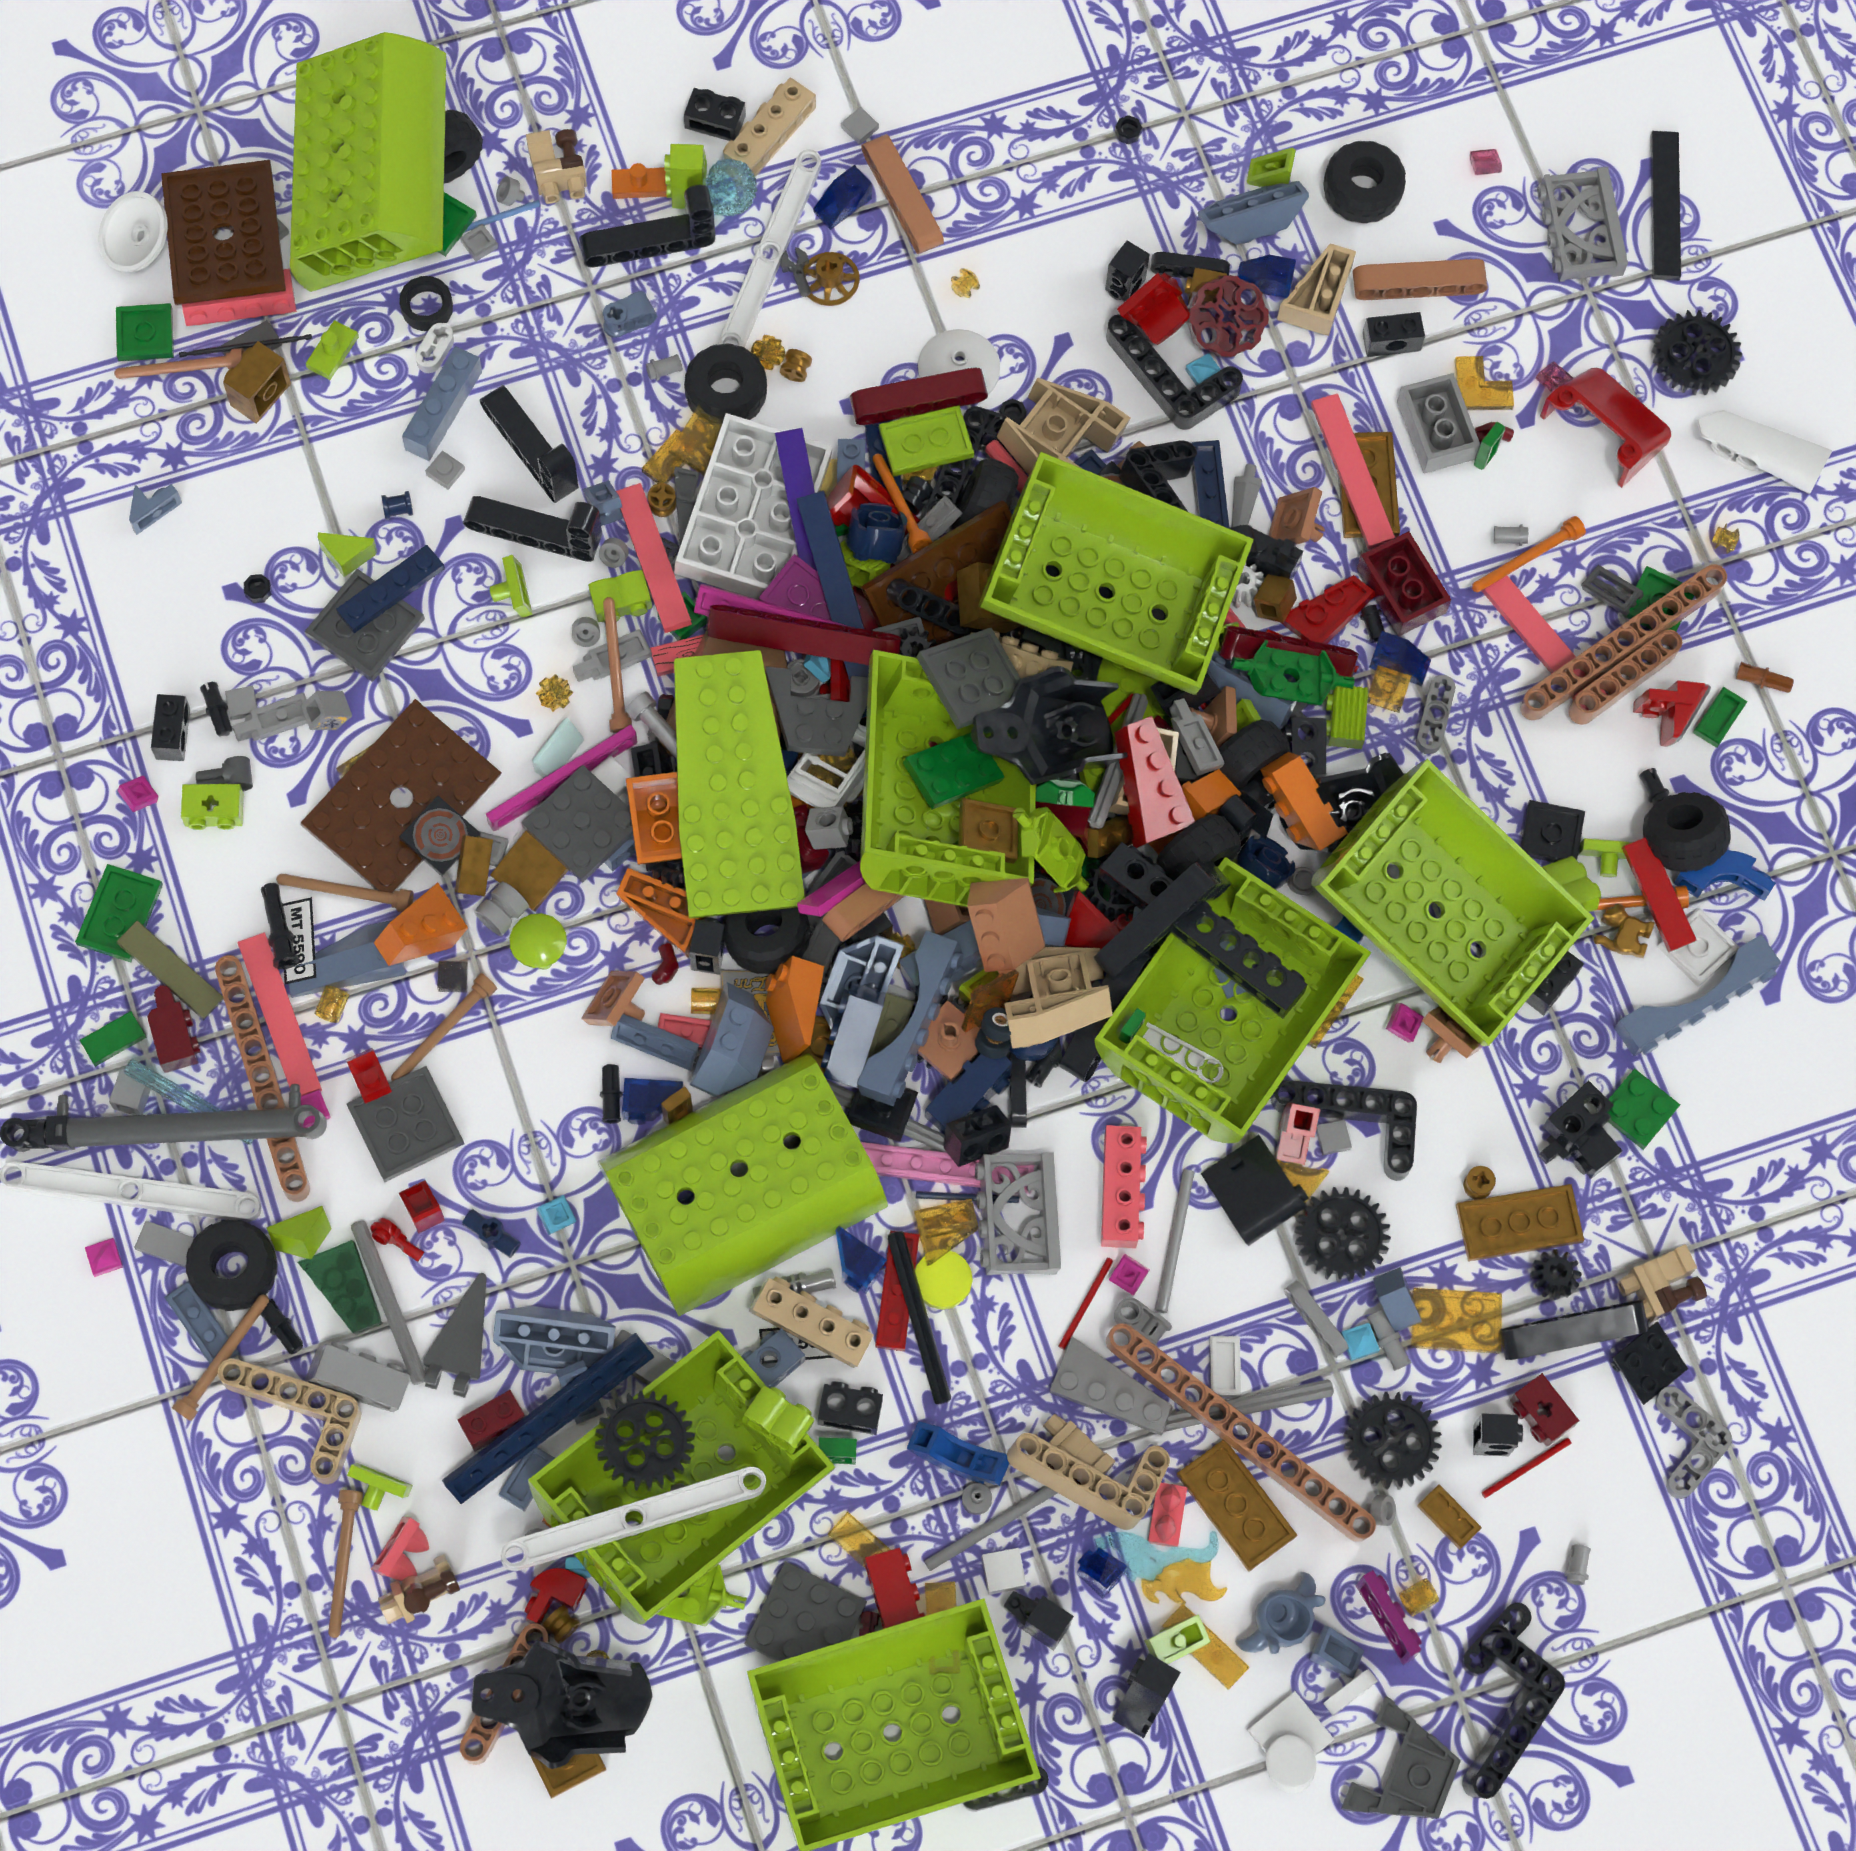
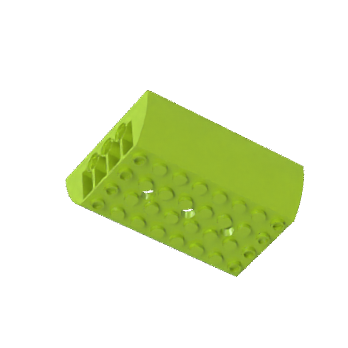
(389, 112)
(1134, 547)
(902, 840)
(1485, 895)
(1256, 1047)
(752, 1220)
(660, 1564)
(883, 1680)

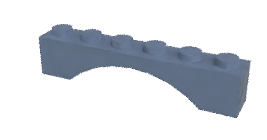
(1651, 1024)
(887, 1070)

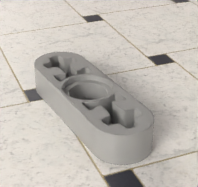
(1432, 702)
(1316, 1319)

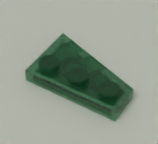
(345, 1285)

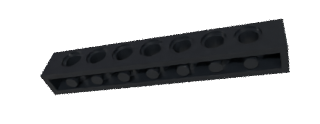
(1253, 980)

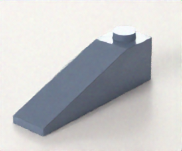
(349, 963)

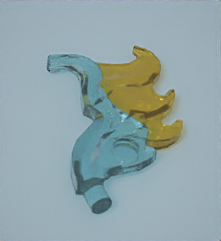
(1168, 1572)

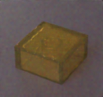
(1388, 689)

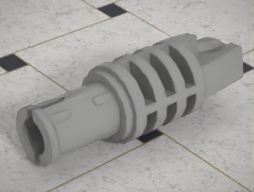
(809, 1283)

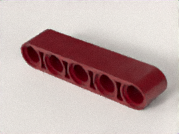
(918, 396)
(1246, 642)

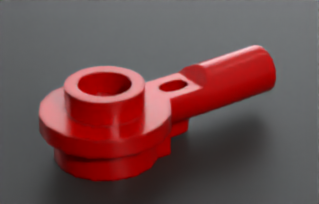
(388, 1233)

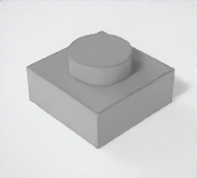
(445, 470)

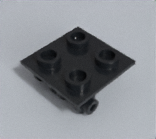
(1649, 1363)

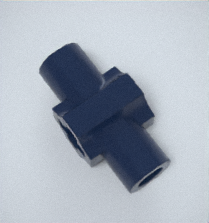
(479, 1225)

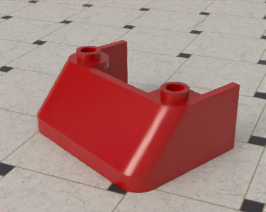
(856, 489)

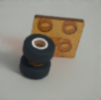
(989, 1012)

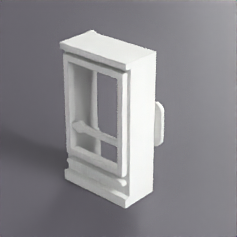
(821, 794)

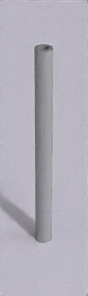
(1175, 1241)
(989, 1528)

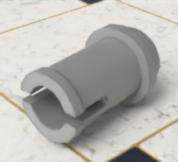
(663, 367)
(1511, 535)
(1578, 1565)

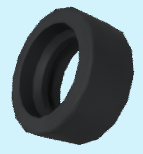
(420, 285)

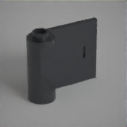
(1254, 1190)

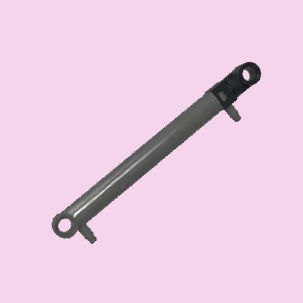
(66, 1133)

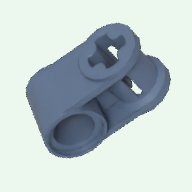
(629, 313)

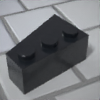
(1149, 1687)

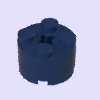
(876, 533)

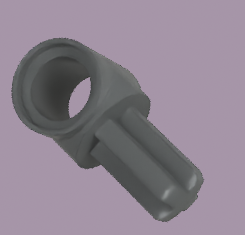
(233, 771)

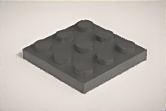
(374, 644)
(970, 675)
(581, 823)
(406, 1125)
(803, 1615)

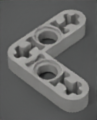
(1703, 1446)

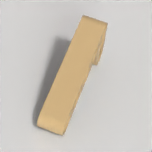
(302, 1404)
(1091, 1480)

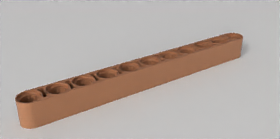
(1255, 1434)

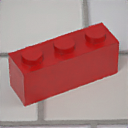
(892, 1588)

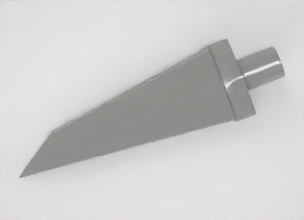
(1245, 495)

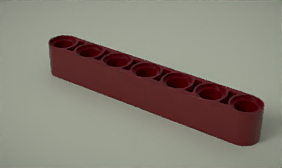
(798, 634)

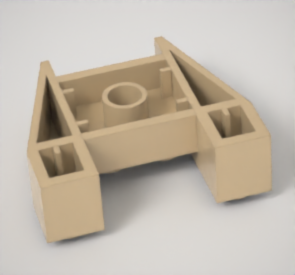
(1060, 423)
(1060, 993)

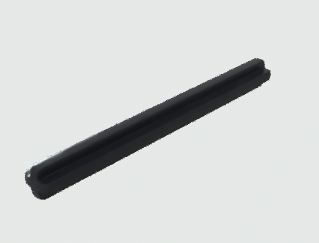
(919, 1317)

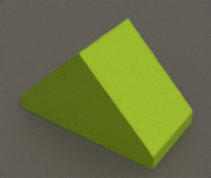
(1271, 168)
(347, 551)
(301, 1234)

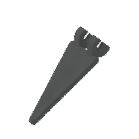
(460, 1342)

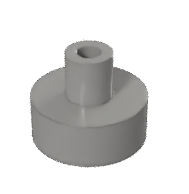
(509, 191)
(613, 552)
(585, 631)
(974, 1505)
(1382, 1509)

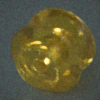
(966, 282)
(1726, 538)

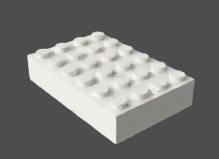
(742, 516)

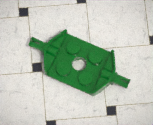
(1313, 675)
(1065, 792)

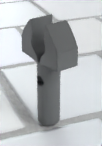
(797, 270)

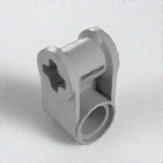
(1144, 1321)

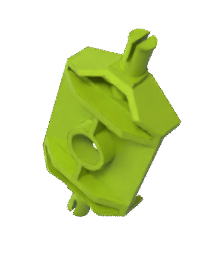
(1052, 847)
(703, 1600)

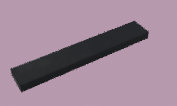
(1665, 205)

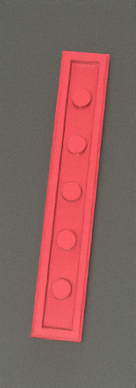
(1352, 470)
(653, 558)
(1531, 627)
(279, 1014)

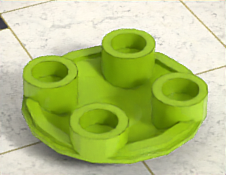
(538, 941)

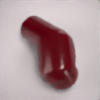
(1483, 430)
(668, 967)

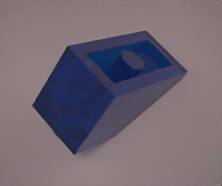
(843, 197)
(1269, 273)
(1401, 656)
(644, 1097)
(858, 1262)
(1101, 1571)

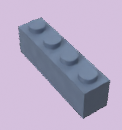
(442, 403)
(1268, 708)
(971, 956)

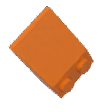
(654, 817)
(793, 1004)

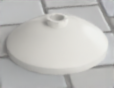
(132, 232)
(941, 350)

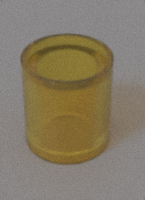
(704, 1000)
(331, 1004)
(1419, 1597)

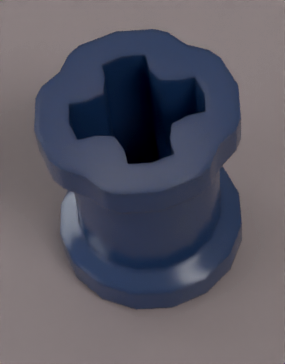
(397, 505)

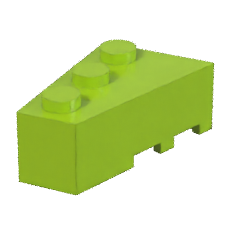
(684, 168)

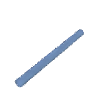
(505, 214)

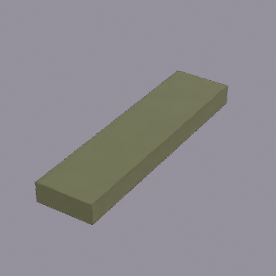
(170, 970)

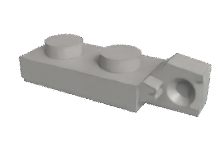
(632, 650)
(272, 719)
(1195, 738)

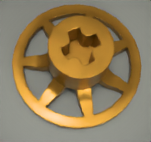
(830, 275)

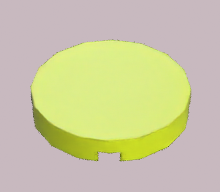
(945, 1281)

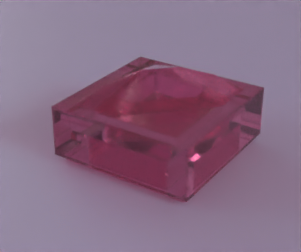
(1485, 161)
(1553, 376)

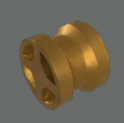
(796, 365)
(660, 493)
(1476, 1188)
(561, 1624)

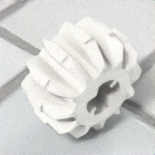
(1250, 585)

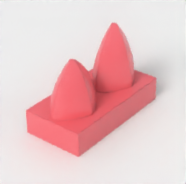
(1167, 1515)
(392, 1560)

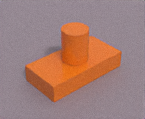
(638, 182)

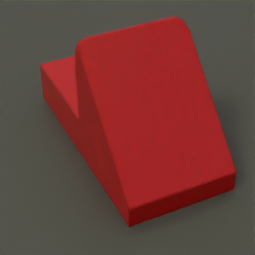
(368, 1075)

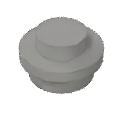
(1301, 881)

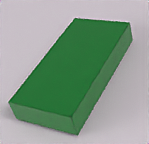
(1489, 446)
(1720, 717)
(113, 1038)

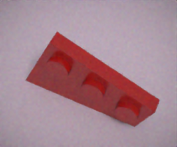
(1330, 612)

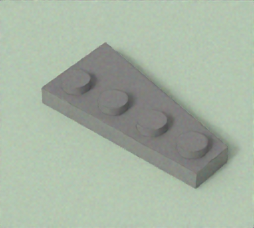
(1101, 1386)

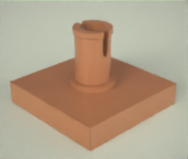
(1296, 517)
(1221, 716)
(615, 999)
(1450, 1036)
(948, 1044)

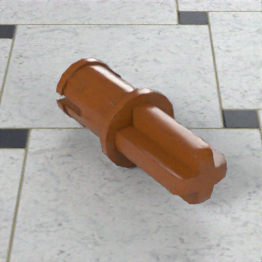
(1764, 677)

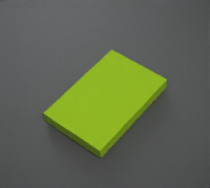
(926, 440)

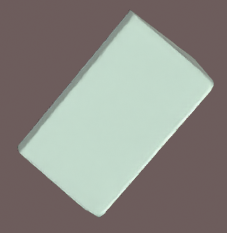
(557, 749)

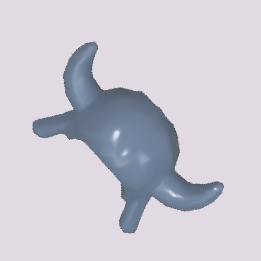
(1284, 1617)

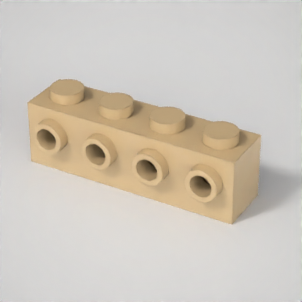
(772, 125)
(1027, 657)
(811, 1322)

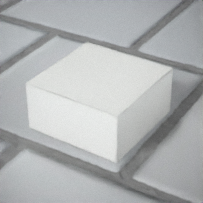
(1003, 1571)

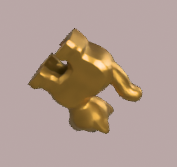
(1629, 930)

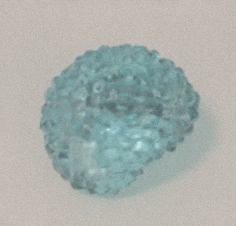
(731, 187)

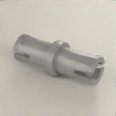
(1389, 1340)

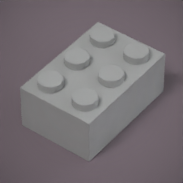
(1438, 423)

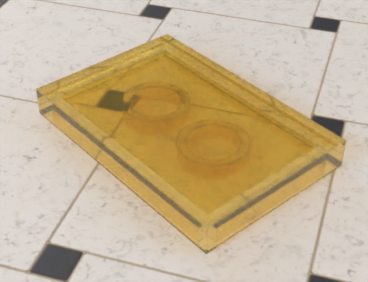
(1457, 1320)

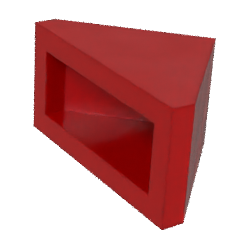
(422, 1206)

